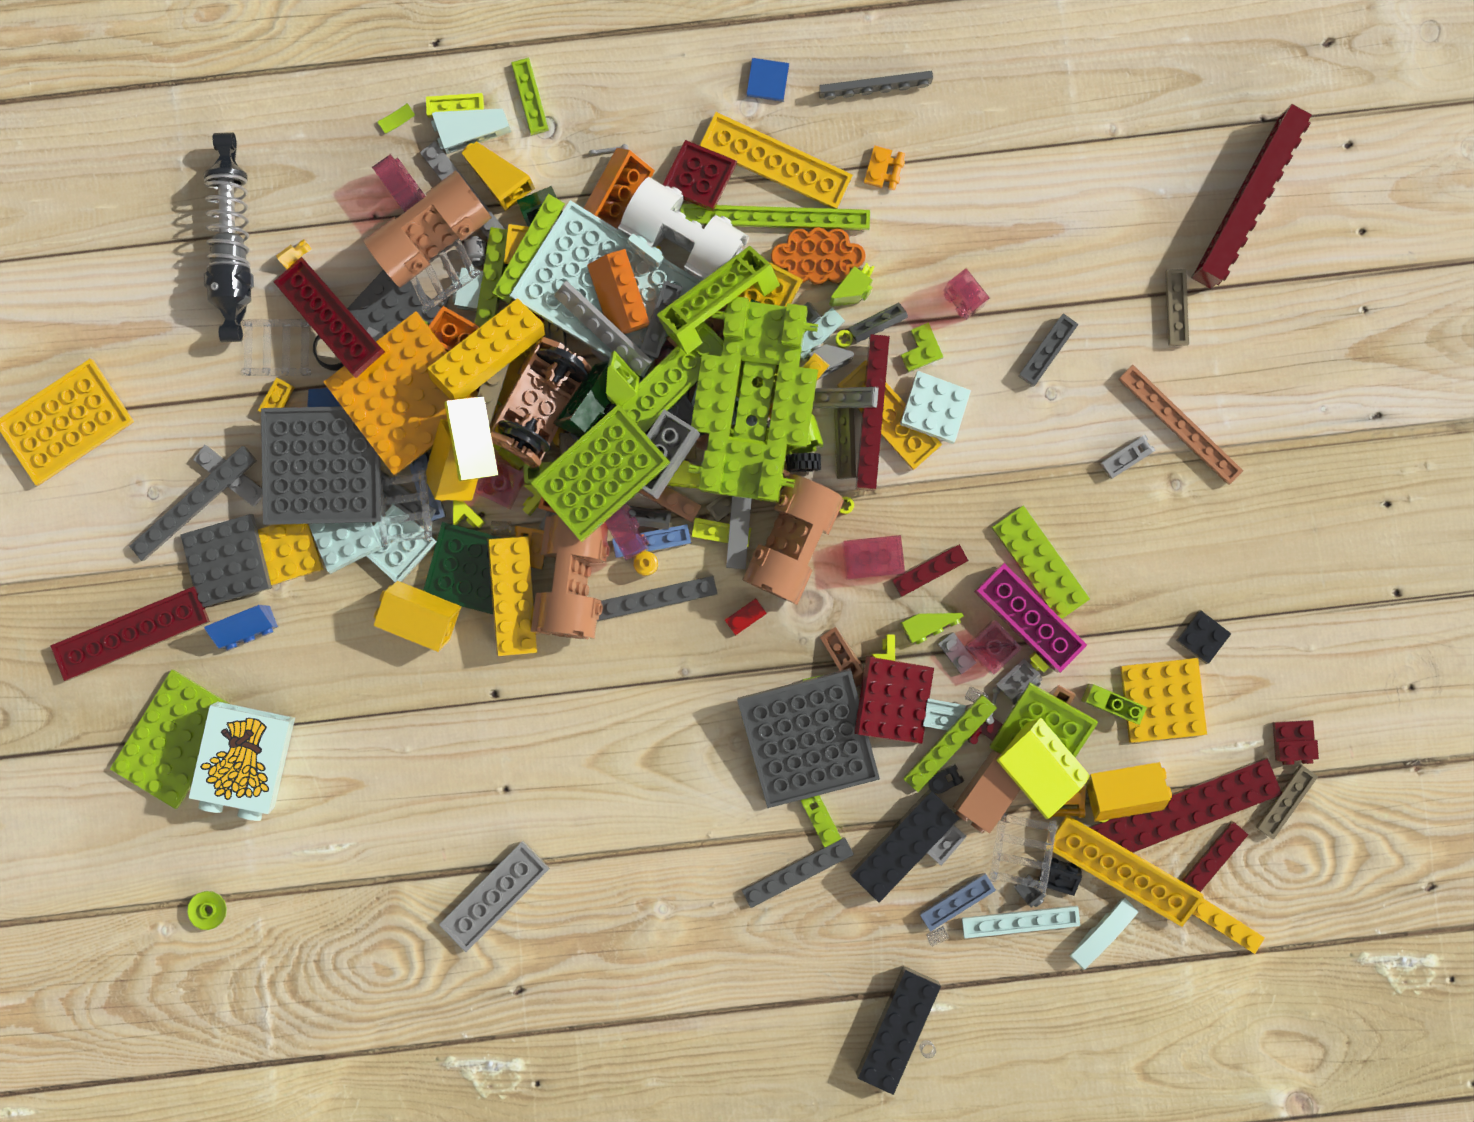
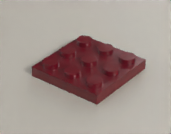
(700, 174)

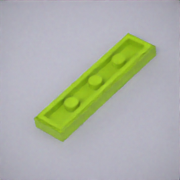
(530, 96)

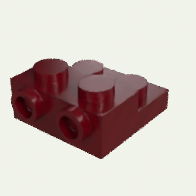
(1295, 742)

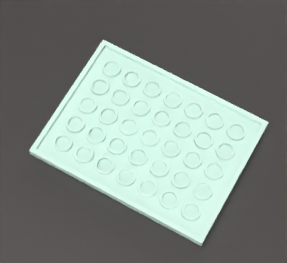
(564, 257)

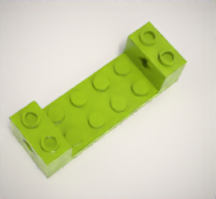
(713, 293)

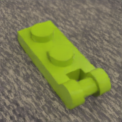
(821, 821)

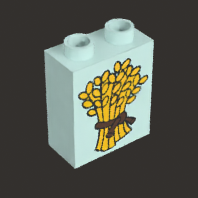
(241, 760)

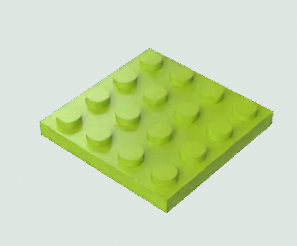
(1065, 721)

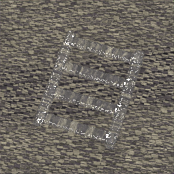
(457, 283)
(267, 370)
(424, 515)
(1047, 846)

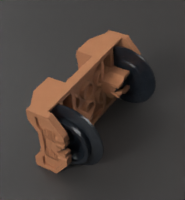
(537, 400)

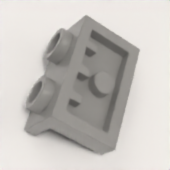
(1017, 680)

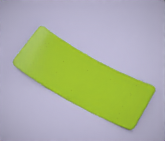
(396, 118)

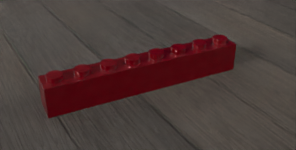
(872, 417)

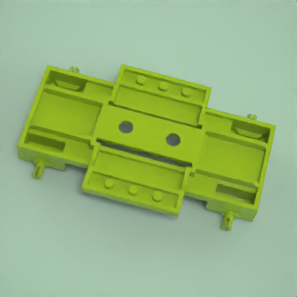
(763, 339)

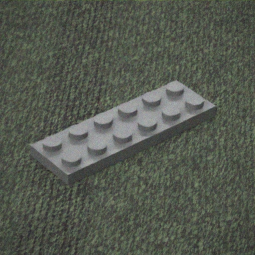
(494, 896)

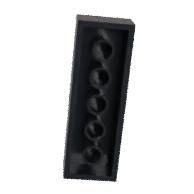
(904, 845)
(898, 1030)

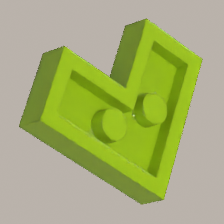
(926, 351)

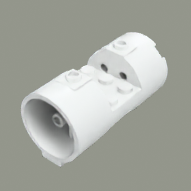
(657, 214)

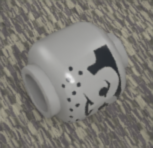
(476, 250)

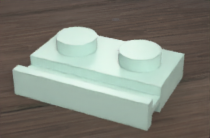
(649, 254)
(942, 714)

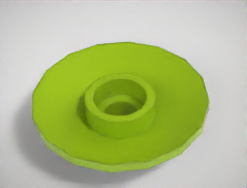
(198, 910)

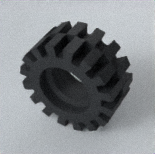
(803, 462)

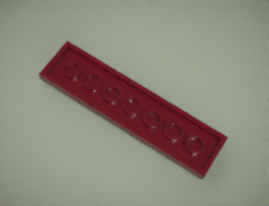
(329, 317)
(129, 633)

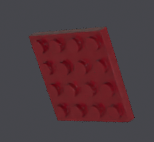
(893, 700)

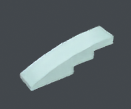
(1104, 933)

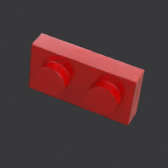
(745, 616)

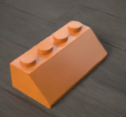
(617, 186)
(618, 292)
(451, 328)

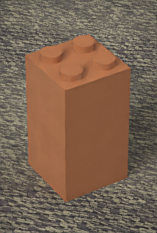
(987, 795)

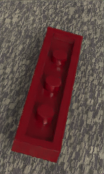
(930, 570)
(1215, 856)

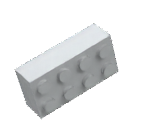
(674, 440)

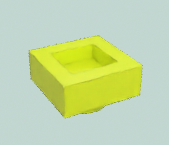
(1037, 662)

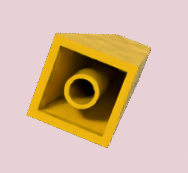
(498, 175)

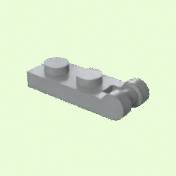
(1127, 457)

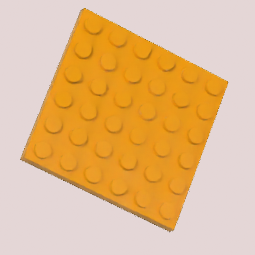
(394, 396)

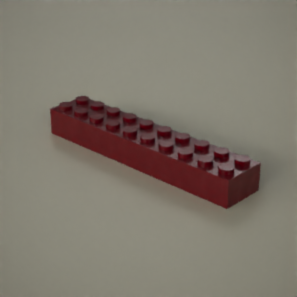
(1251, 197)

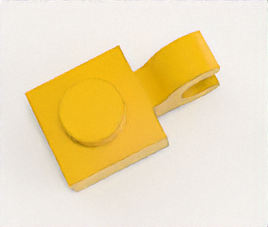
(291, 254)

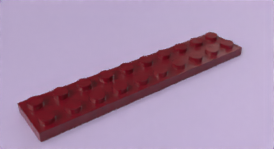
(1195, 807)

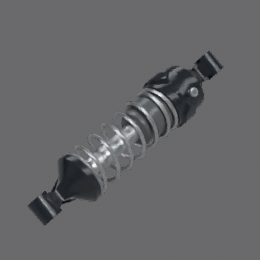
(229, 272)

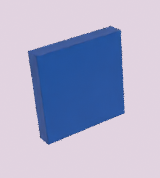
(767, 79)

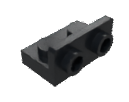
(1063, 876)

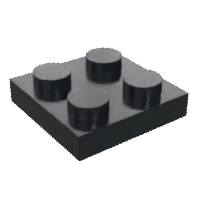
(1203, 637)

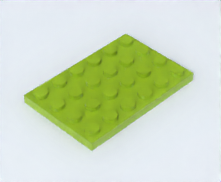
(600, 473)
(167, 740)

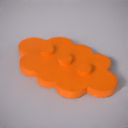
(818, 255)

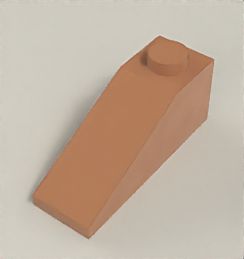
(843, 654)

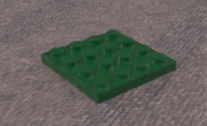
(461, 568)

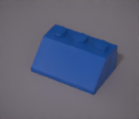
(242, 627)

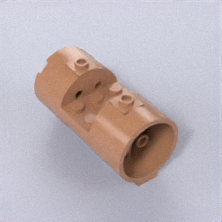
(427, 228)
(783, 562)
(567, 608)

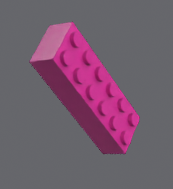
(1030, 618)

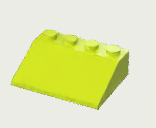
(1043, 767)

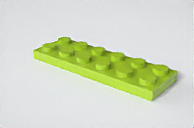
(1040, 562)

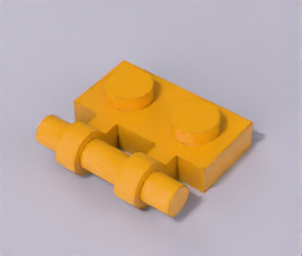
(878, 167)

